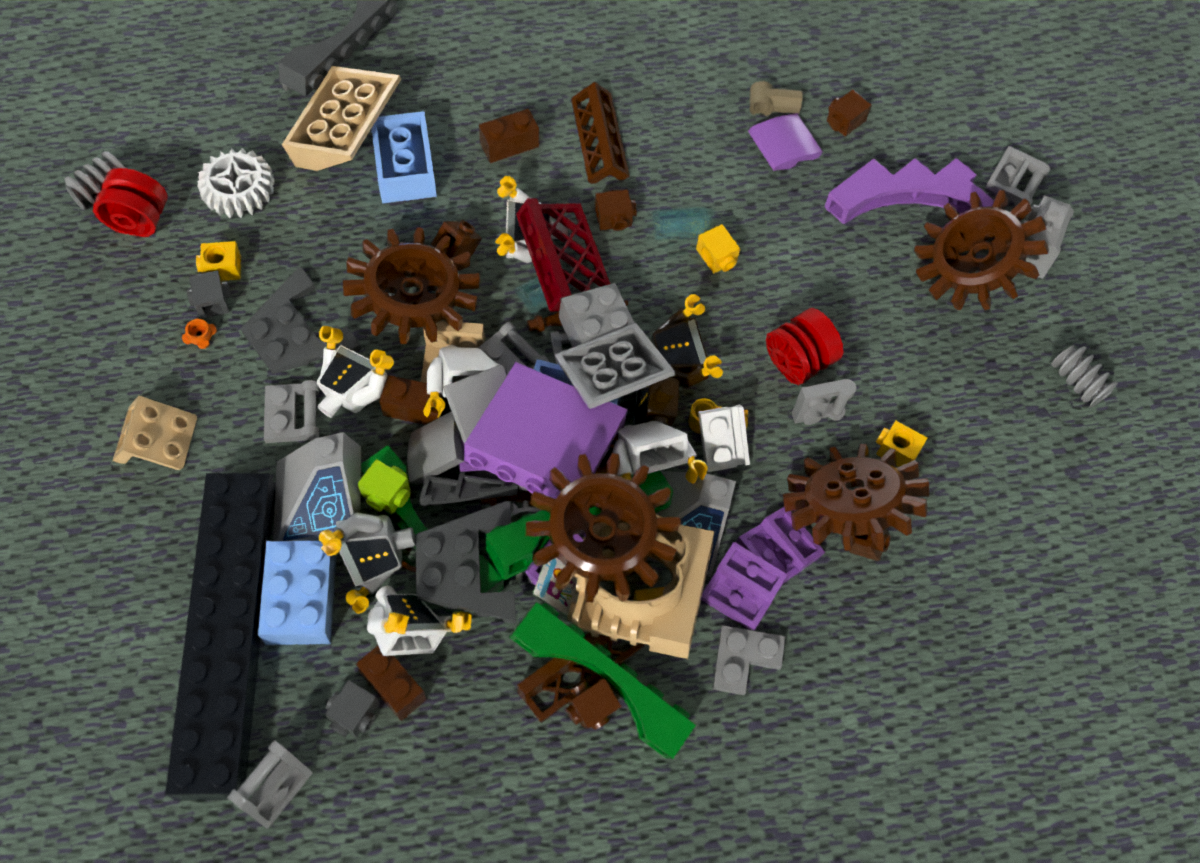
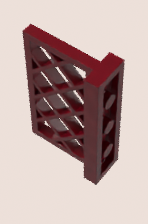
(546, 255)

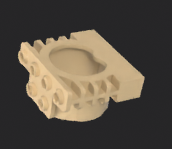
(661, 623)

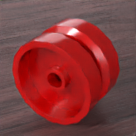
(130, 202)

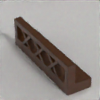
(605, 129)
(556, 668)

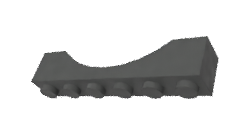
(308, 65)

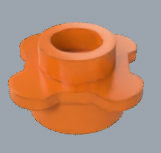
(196, 326)

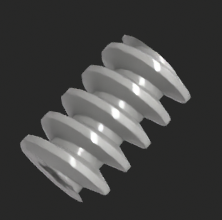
(92, 180)
(1085, 375)

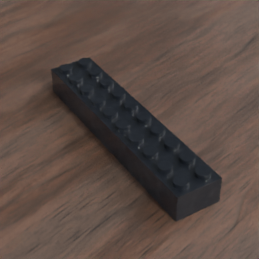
(221, 639)

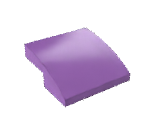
(785, 141)
(781, 544)
(743, 586)

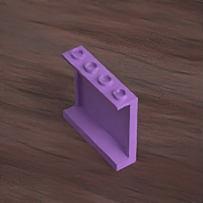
(538, 427)

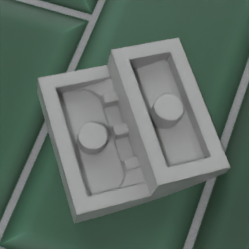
(471, 397)
(434, 449)

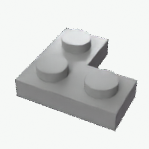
(739, 649)

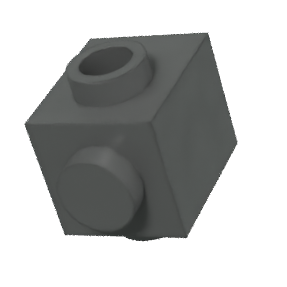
(209, 294)
(351, 710)

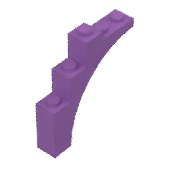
(913, 184)

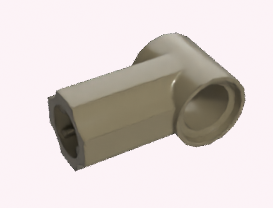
(766, 99)

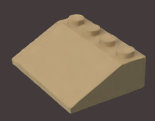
(338, 117)

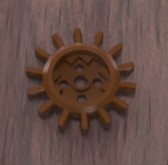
(970, 233)
(430, 271)
(619, 503)
(876, 504)

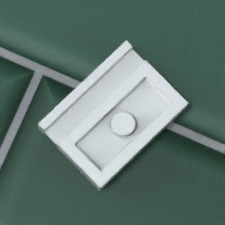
(724, 437)

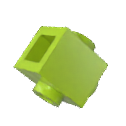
(384, 487)

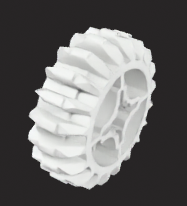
(228, 195)

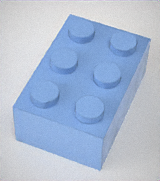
(403, 157)
(297, 594)

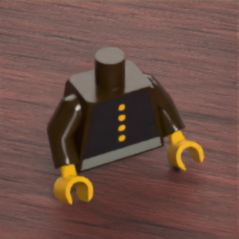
(683, 347)
(657, 403)

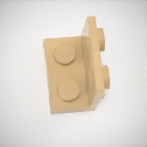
(468, 337)
(155, 434)

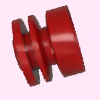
(804, 346)

